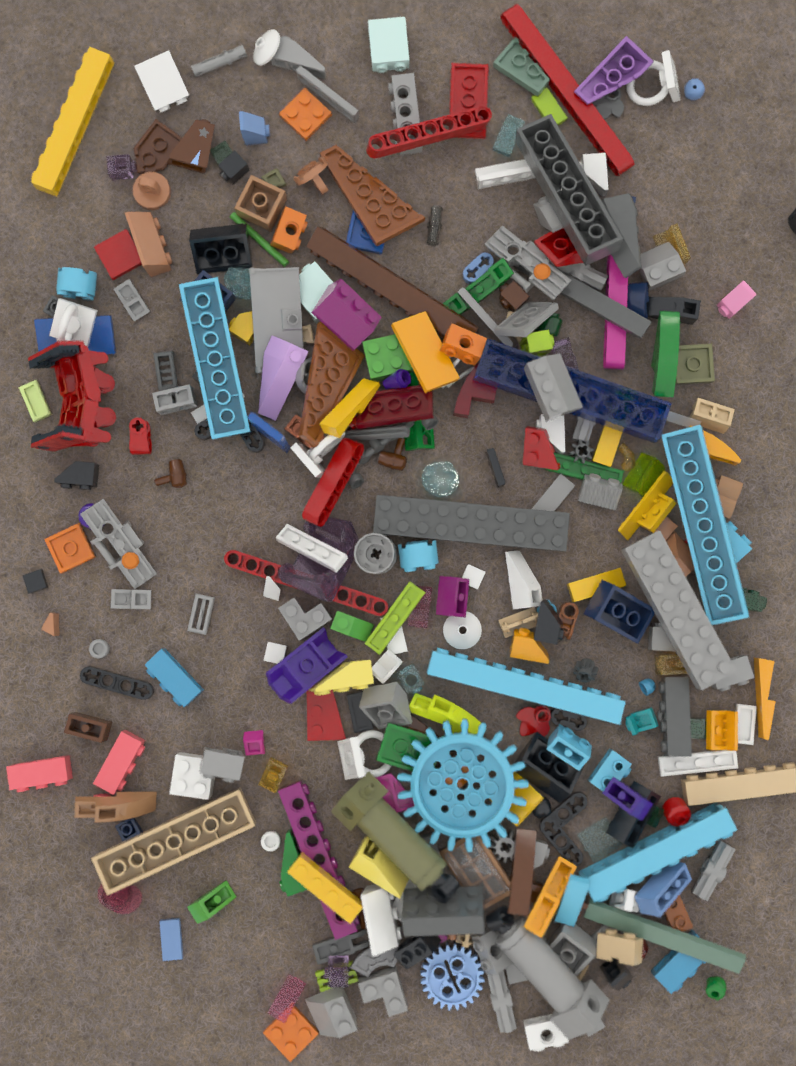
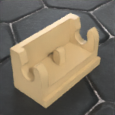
(713, 415)

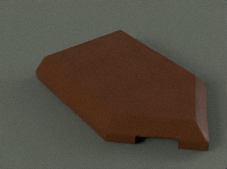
(155, 148)

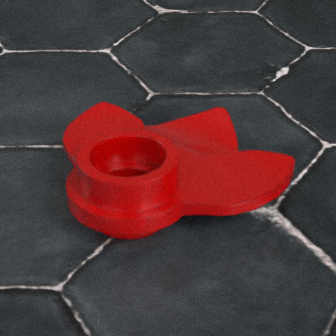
(531, 722)

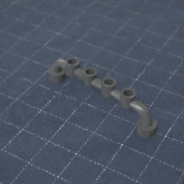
(378, 445)

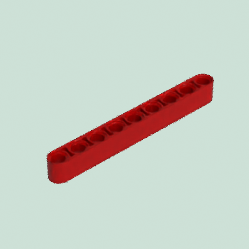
(262, 565)

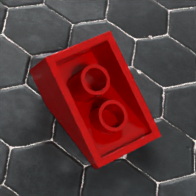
(558, 248)

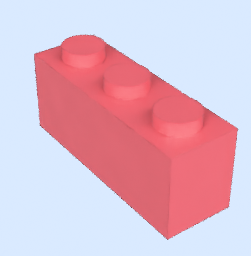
(120, 762)
(39, 773)

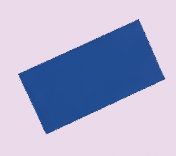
(101, 339)
(269, 432)

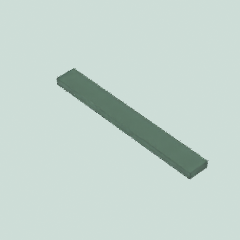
(665, 936)

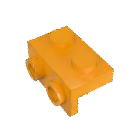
(721, 730)

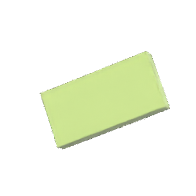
(35, 401)

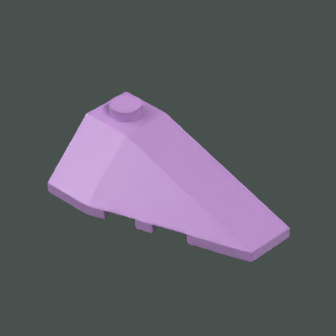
(278, 375)

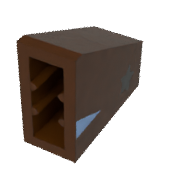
(194, 147)

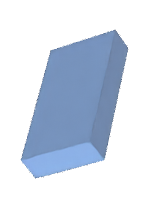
(171, 939)

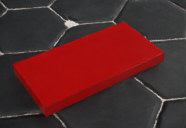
(469, 91)

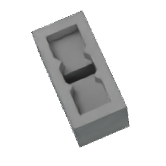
(175, 399)

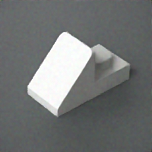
(624, 900)

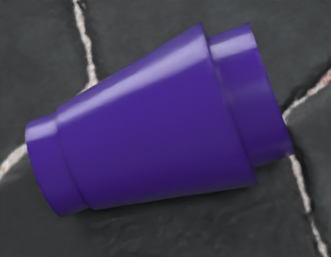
(398, 379)

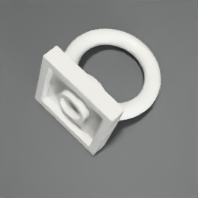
(668, 81)
(73, 322)
(313, 456)
(353, 756)

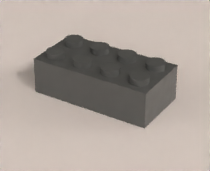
(427, 916)

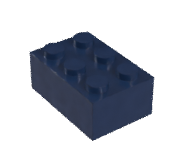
(619, 611)

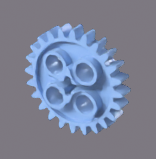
(468, 969)

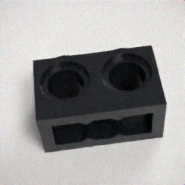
(416, 949)

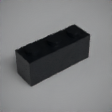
(627, 827)

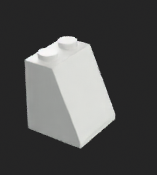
(162, 81)

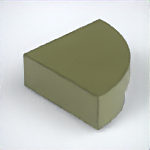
(274, 178)

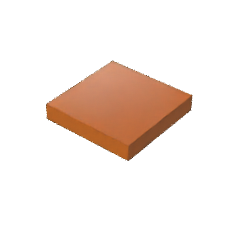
(70, 548)

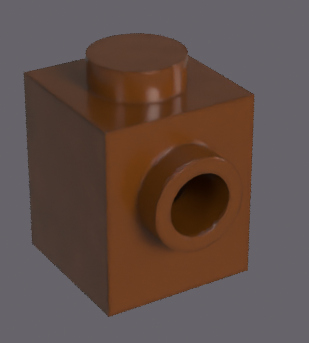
(512, 296)

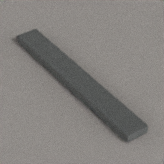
(603, 306)

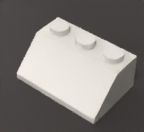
(381, 919)

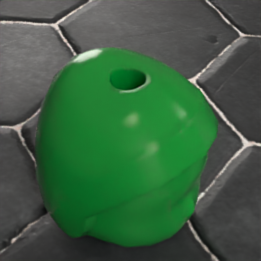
(716, 987)

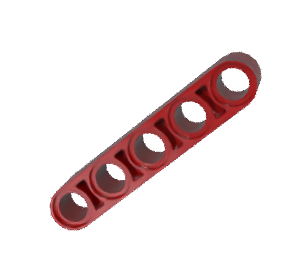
(333, 482)

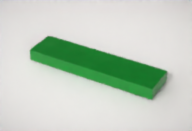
(578, 470)

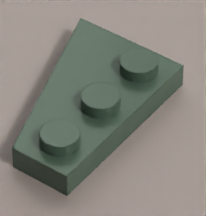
(519, 67)

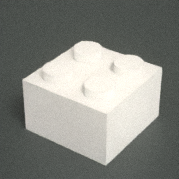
(187, 777)

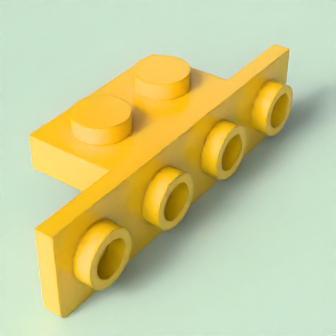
(651, 509)

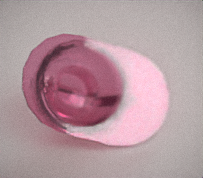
(122, 901)

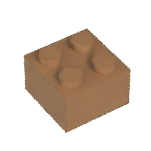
(261, 203)

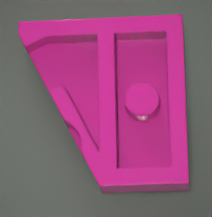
(394, 787)

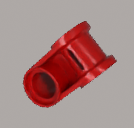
(140, 440)

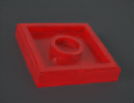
(118, 254)

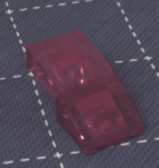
(420, 614)
(287, 998)

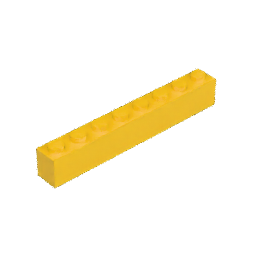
(72, 121)

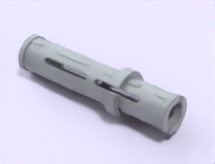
(219, 61)

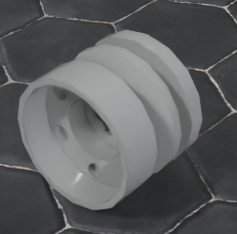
(365, 549)

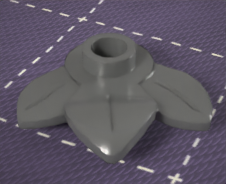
(608, 105)

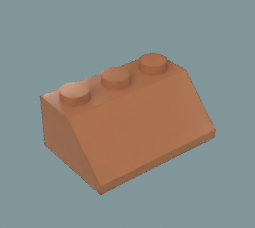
(149, 242)

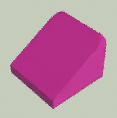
(254, 742)

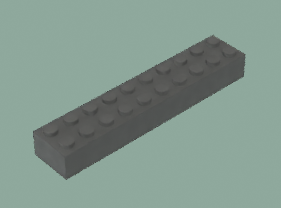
(471, 523)

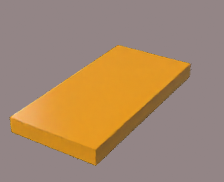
(423, 352)

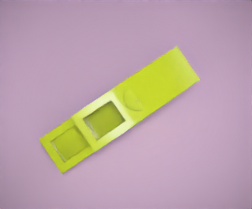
(440, 709)

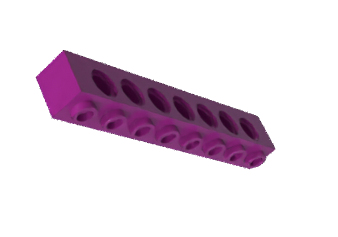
(339, 926)

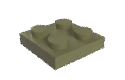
(695, 364)

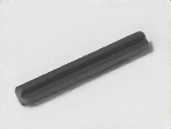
(378, 433)

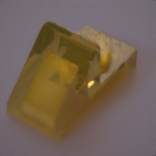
(273, 774)

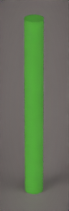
(261, 241)

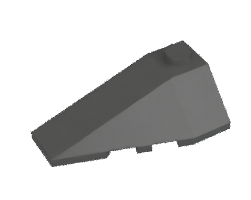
(624, 213)

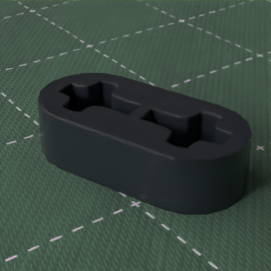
(567, 723)

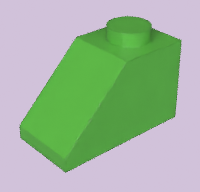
(352, 626)
(211, 902)

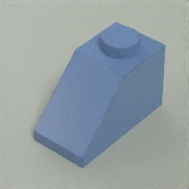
(253, 128)

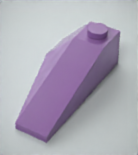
(619, 68)

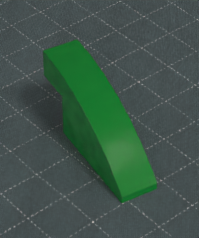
(666, 354)

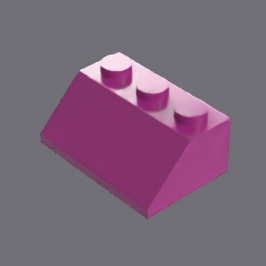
(346, 314)

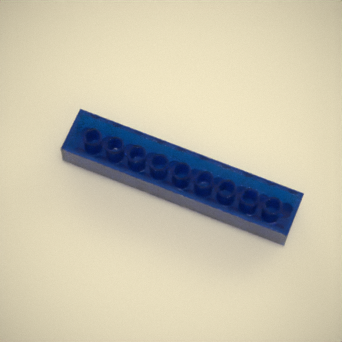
(601, 399)

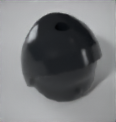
(543, 809)

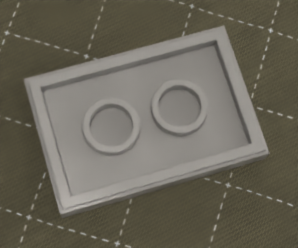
(526, 319)

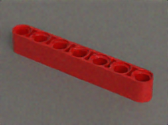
(422, 138)

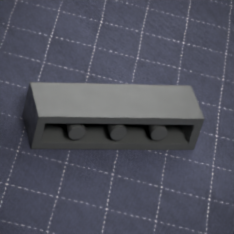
(676, 716)

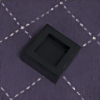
(35, 581)

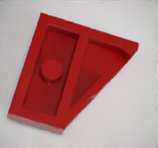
(538, 449)

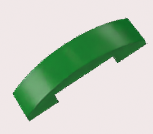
(482, 287)

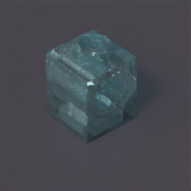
(403, 673)

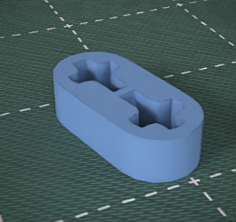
(475, 265)

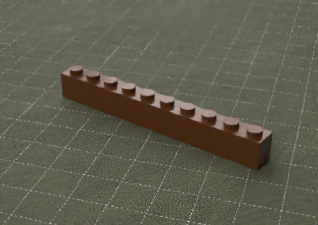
(384, 281)

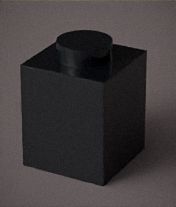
(233, 168)

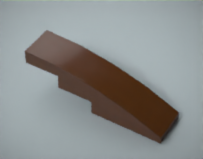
(522, 872)

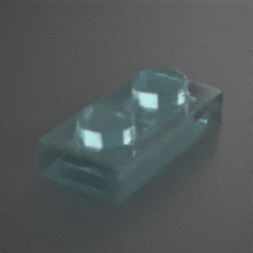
(506, 139)

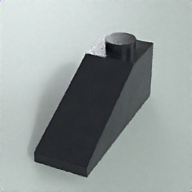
(616, 974)

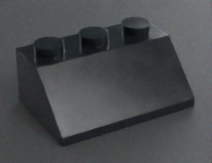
(220, 248)
(547, 770)

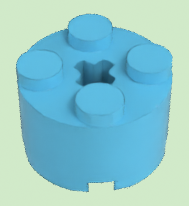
(75, 283)
(418, 555)

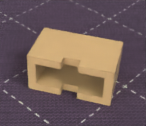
(619, 946)

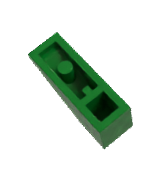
(291, 852)

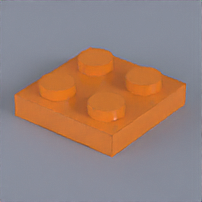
(305, 114)
(293, 1035)

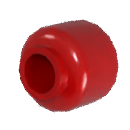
(676, 811)

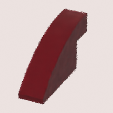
(473, 391)

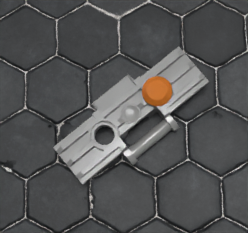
(541, 271)
(124, 540)

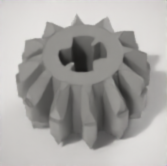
(501, 852)

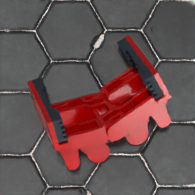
(81, 390)

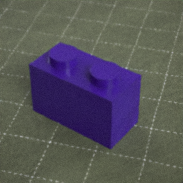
(627, 798)

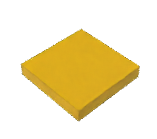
(530, 794)

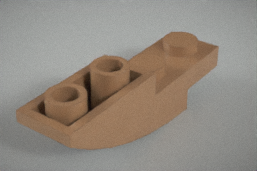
(110, 809)

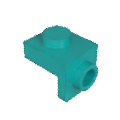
(641, 721)

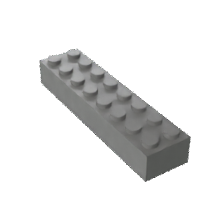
(678, 610)

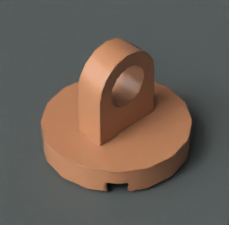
(311, 172)
(151, 190)

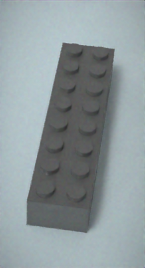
(568, 190)

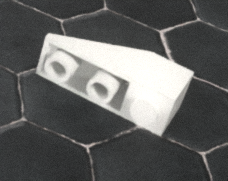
(523, 584)

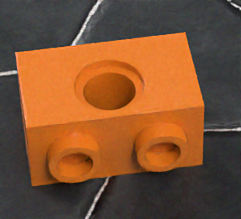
(294, 220)
(473, 344)

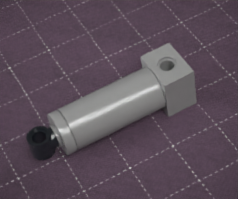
(575, 1004)

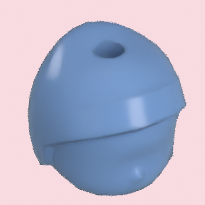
(694, 89)

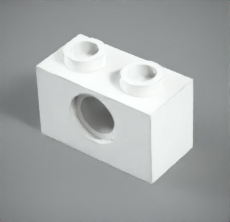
(536, 1026)

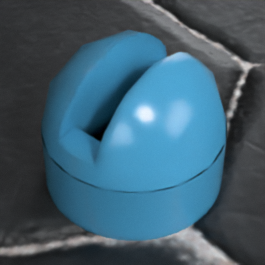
(647, 686)

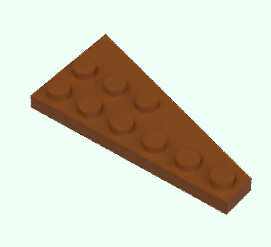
(372, 201)
(328, 380)

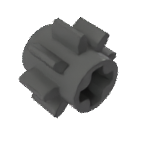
(587, 451)
(585, 670)

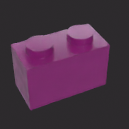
(452, 596)

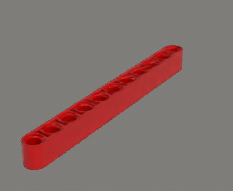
(563, 86)

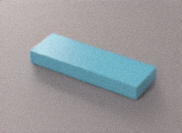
(572, 900)

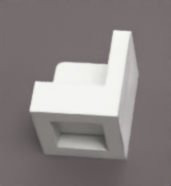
(386, 666)

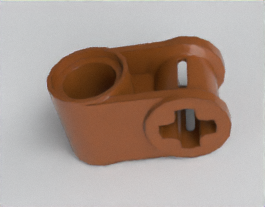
(568, 621)

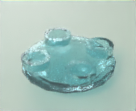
(238, 282)
(440, 479)

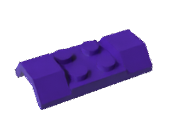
(304, 667)

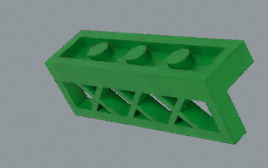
(415, 440)

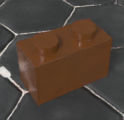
(88, 727)

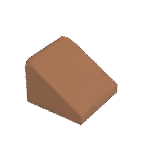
(51, 624)

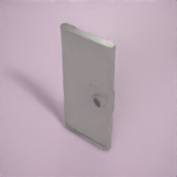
(275, 308)

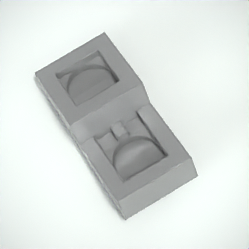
(131, 300)
(130, 599)

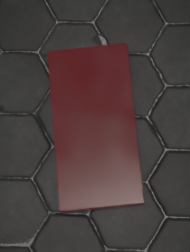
(396, 407)

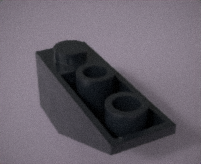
(687, 307)

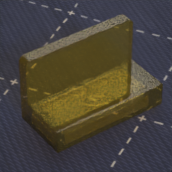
(676, 239)

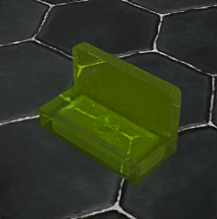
(644, 474)

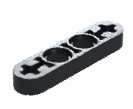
(117, 682)

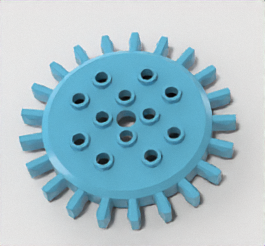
(457, 821)

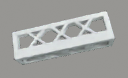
(503, 174)

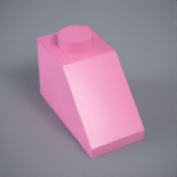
(736, 300)

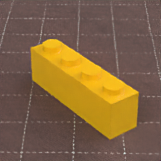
(325, 887)

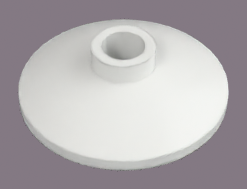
(266, 47)
(465, 640)

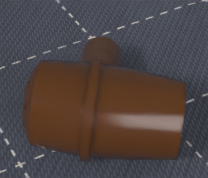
(394, 460)
(176, 475)

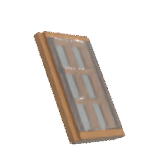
(478, 869)

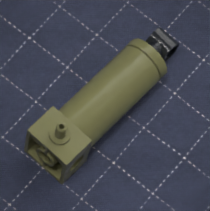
(394, 837)

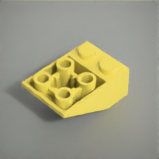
(348, 674)
(378, 868)

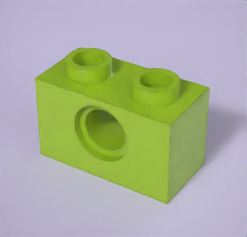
(537, 343)

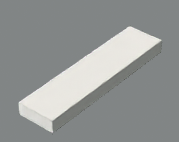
(311, 548)
(699, 762)

